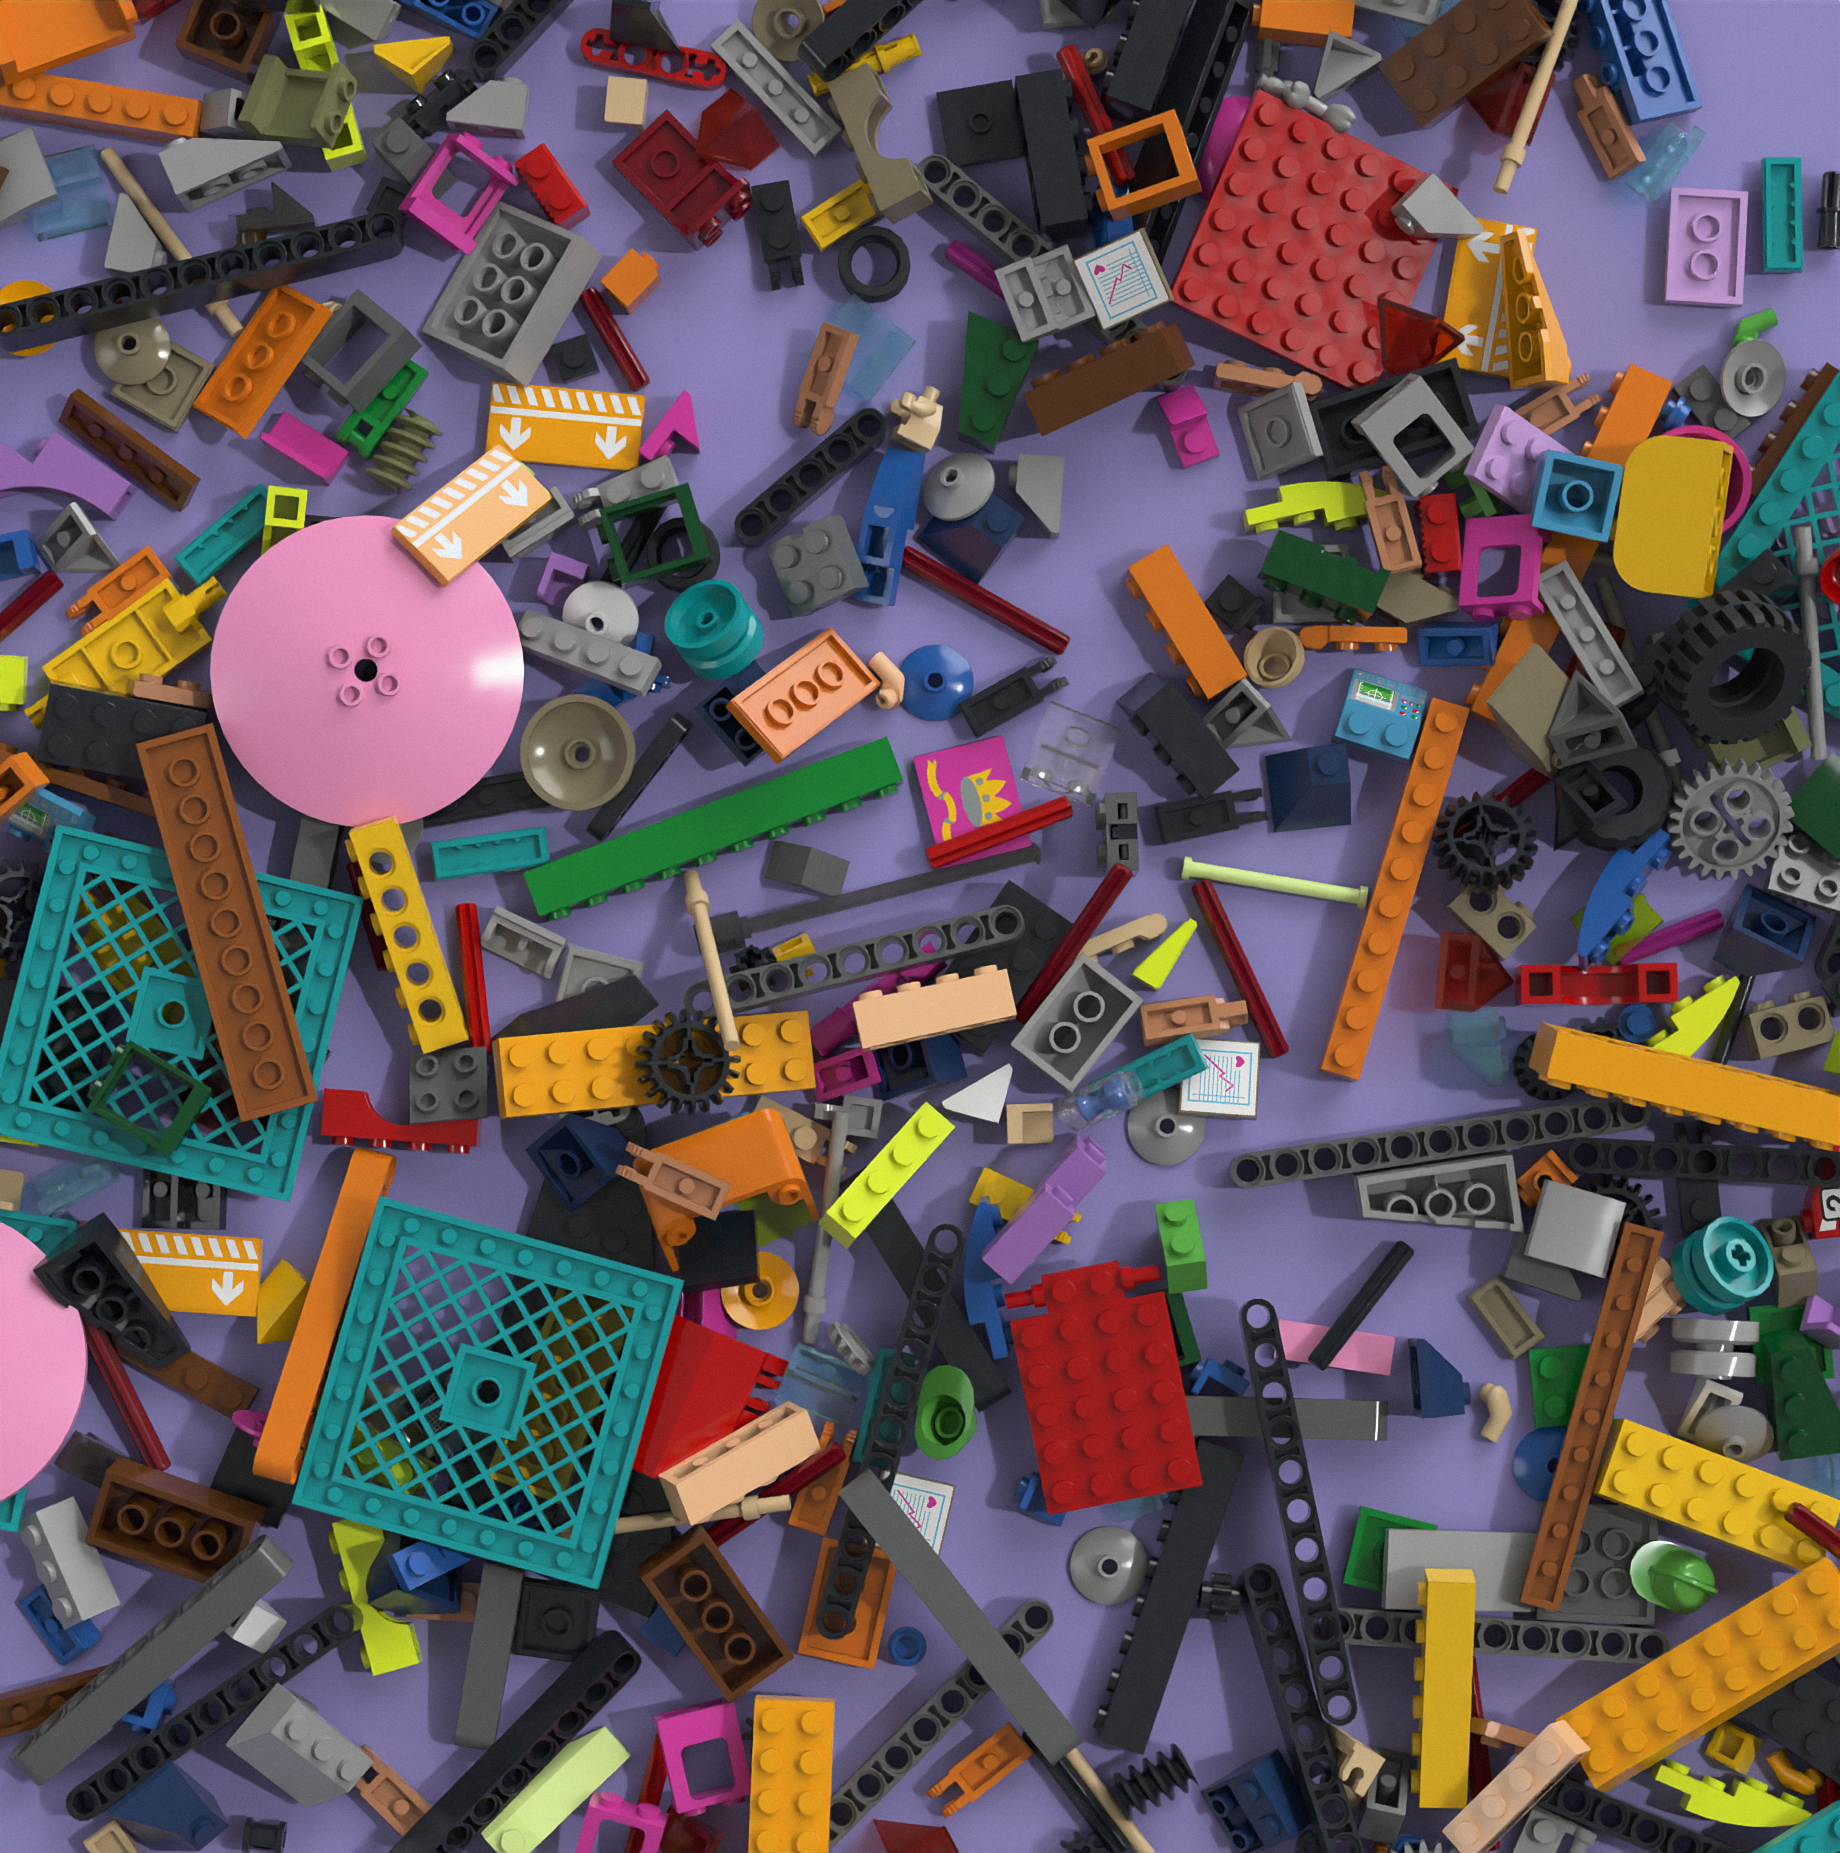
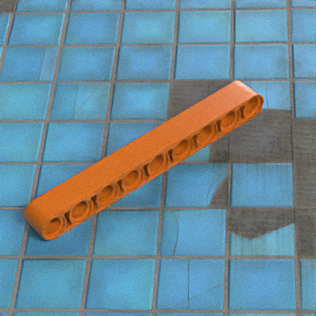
(322, 1317)

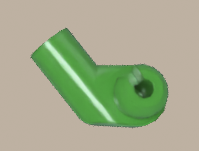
(1751, 326)

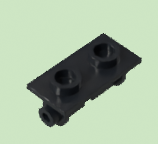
(427, 110)

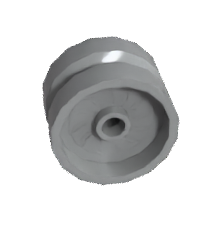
(1714, 1348)

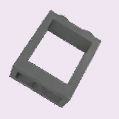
(377, 370)

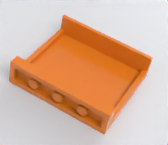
(57, 32)

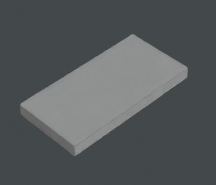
(1495, 1557)

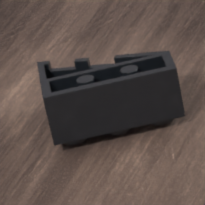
(1177, 735)

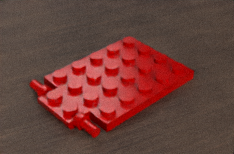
(1103, 1388)

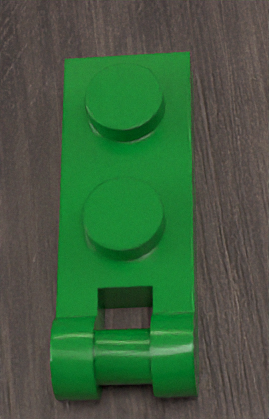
(382, 410)

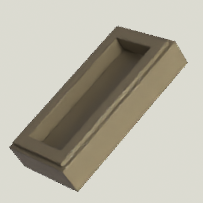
(1505, 1316)

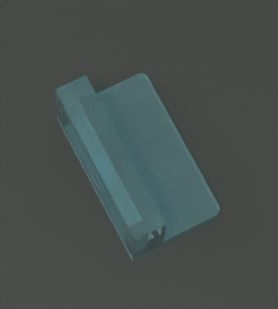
(821, 1384)

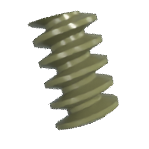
(403, 451)

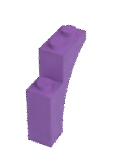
(64, 471)
(1047, 1208)

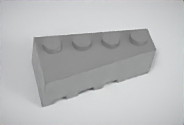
(1454, 1191)

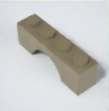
(862, 105)

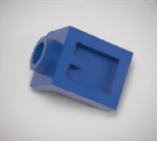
(1033, 1501)

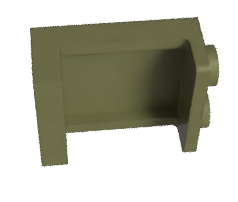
(297, 104)
(1768, 749)

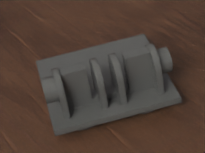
(1805, 873)
(448, 1085)

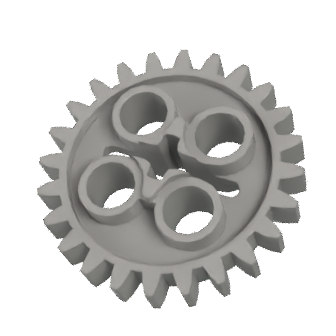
(1760, 799)

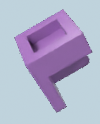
(561, 579)
(1821, 1322)

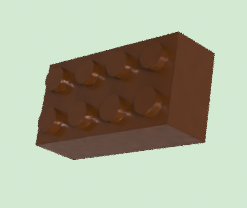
(227, 38)
(1463, 55)
(1113, 377)
(170, 1521)
(714, 1612)

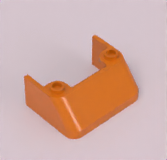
(748, 1153)

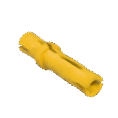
(880, 58)

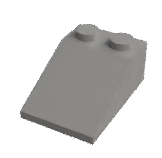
(215, 168)

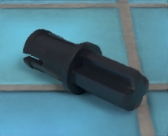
(1829, 212)

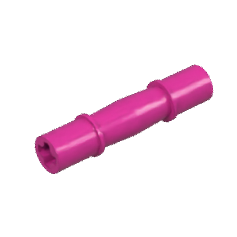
(841, 1023)

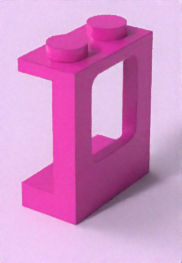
(439, 219)
(1502, 533)
(696, 1725)
(613, 1807)

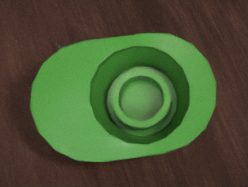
(945, 1413)
(1672, 1577)

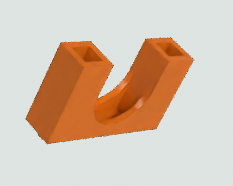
(1303, 20)

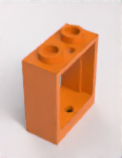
(1151, 196)

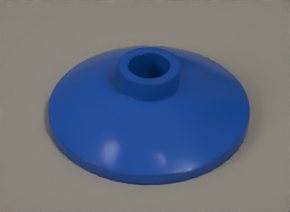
(939, 702)
(1532, 1459)

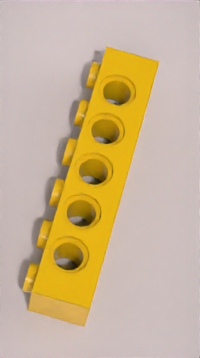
(387, 837)

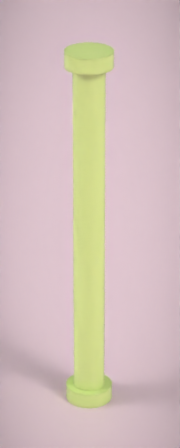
(1274, 882)

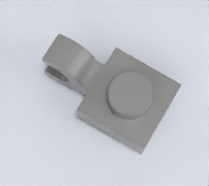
(863, 1116)

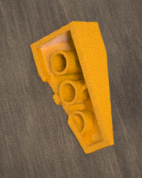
(1532, 331)

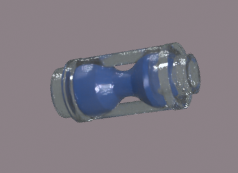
(1116, 1093)

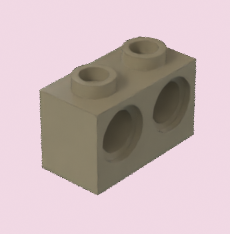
(1486, 922)
(1790, 1034)

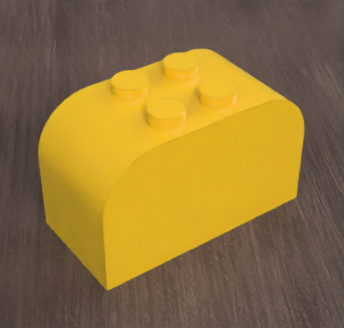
(1672, 515)

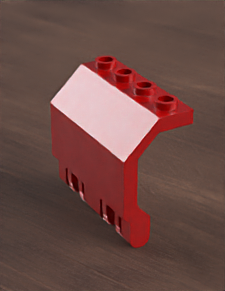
(700, 1394)

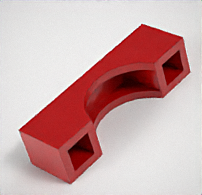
(1597, 985)
(352, 1115)

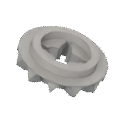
(851, 1347)

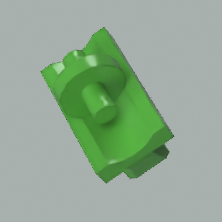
(1482, 504)

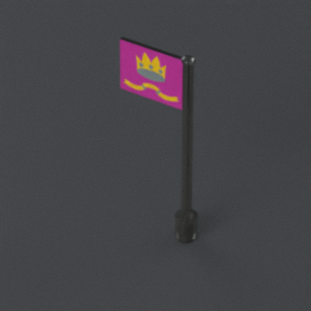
(961, 793)

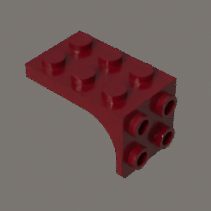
(686, 189)

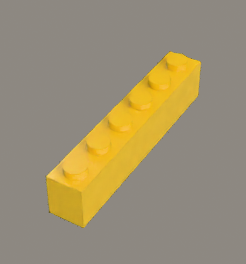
(1444, 1688)

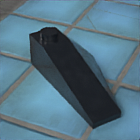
(607, 1006)
(109, 1286)

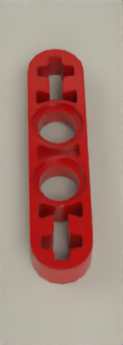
(652, 65)

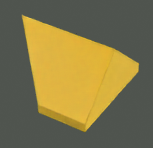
(415, 60)
(280, 1303)

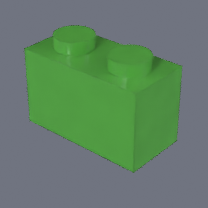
(1181, 1246)

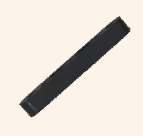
(643, 773)

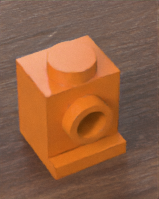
(1549, 1165)

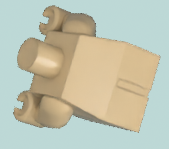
(919, 420)

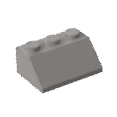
(1076, 1022)
(299, 1749)

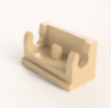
(1354, 1759)

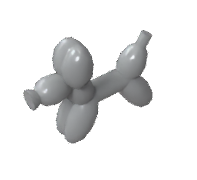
(1298, 97)

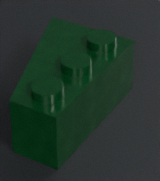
(992, 380)
(1322, 578)
(1798, 1399)

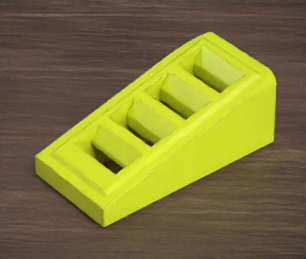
(1159, 963)

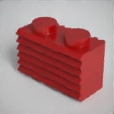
(551, 188)
(1438, 535)

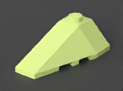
(556, 1792)

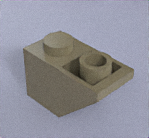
(1413, 601)
(1793, 1262)

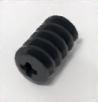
(1153, 1781)

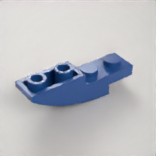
(463, 17)
(885, 523)
(1609, 905)
(982, 1295)
(428, 1560)

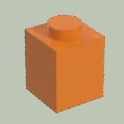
(632, 280)

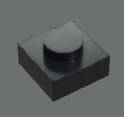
(388, 198)
(575, 358)

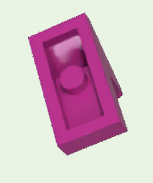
(677, 422)
(1188, 426)
(845, 1074)

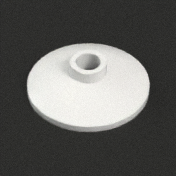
(609, 604)

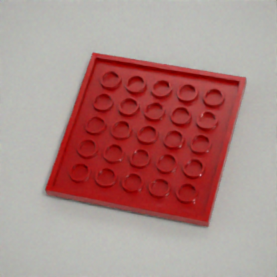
(1303, 244)

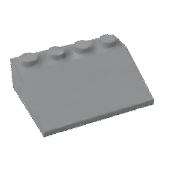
(512, 292)

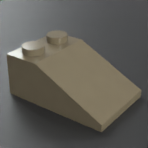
(1527, 708)

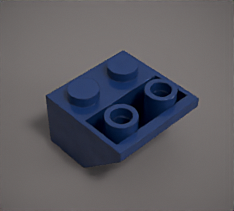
(723, 723)
(1258, 1804)

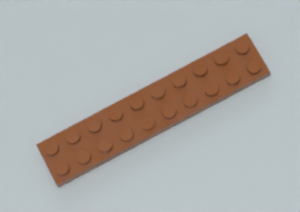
(227, 922)

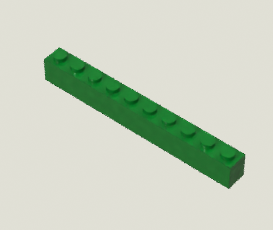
(714, 828)

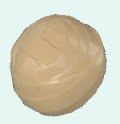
(1274, 657)

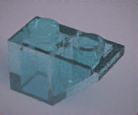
(1477, 1044)

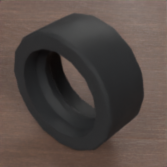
(870, 235)
(655, 546)

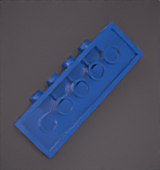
(1642, 57)

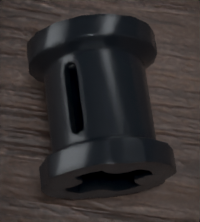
(264, 1836)

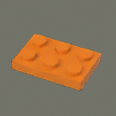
(863, 1639)

